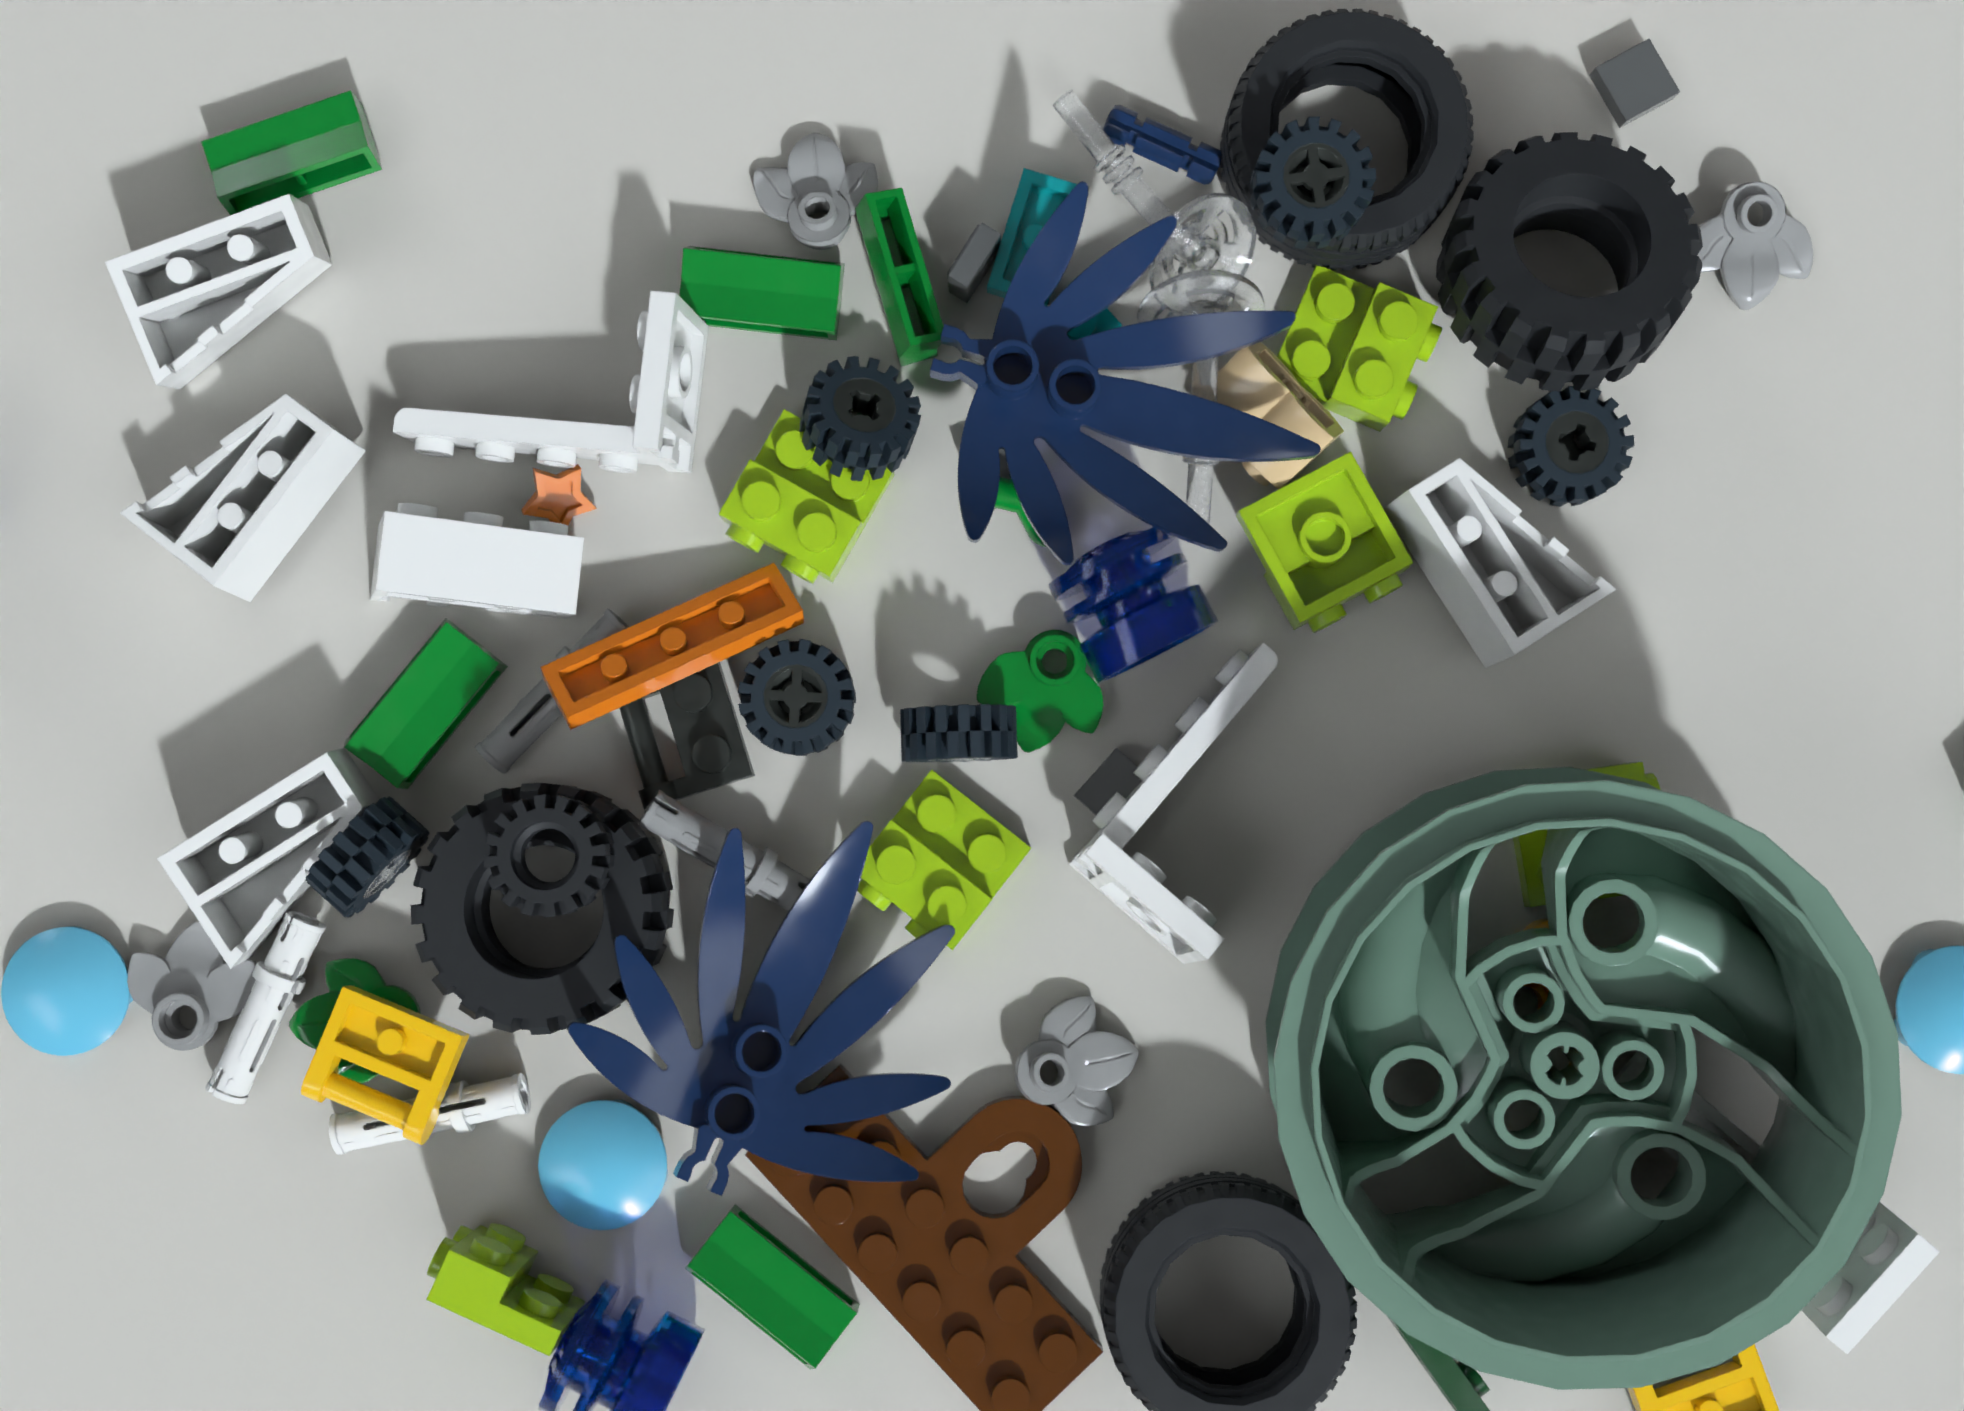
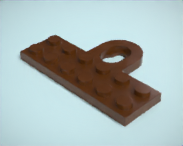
(949, 1266)

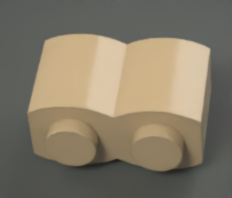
(1265, 388)

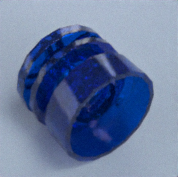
(1131, 602)
(615, 1362)

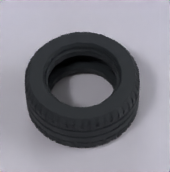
(1385, 62)
(1195, 1209)

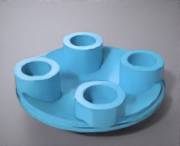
(65, 991)
(1932, 1008)
(602, 1164)

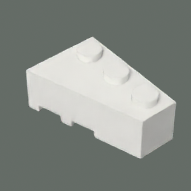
(250, 498)

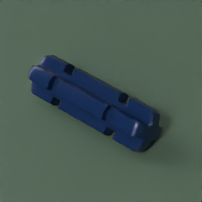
(1163, 144)

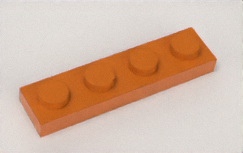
(672, 645)

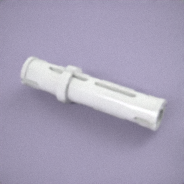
(261, 1017)
(502, 1096)

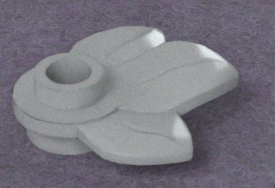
(815, 184)
(1751, 254)
(192, 977)
(1085, 1063)

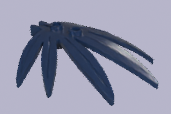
(1050, 387)
(746, 1070)

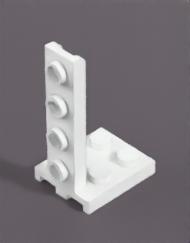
(661, 397)
(1136, 881)
(1879, 1267)

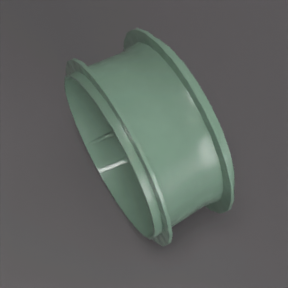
(1568, 1266)

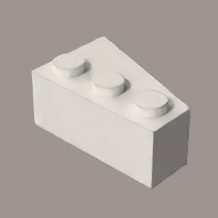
(216, 284)
(476, 562)
(1489, 563)
(256, 859)

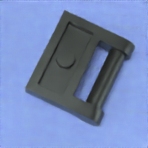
(704, 735)

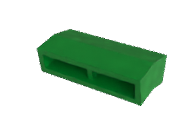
(292, 153)
(890, 279)
(763, 292)
(425, 705)
(773, 1287)

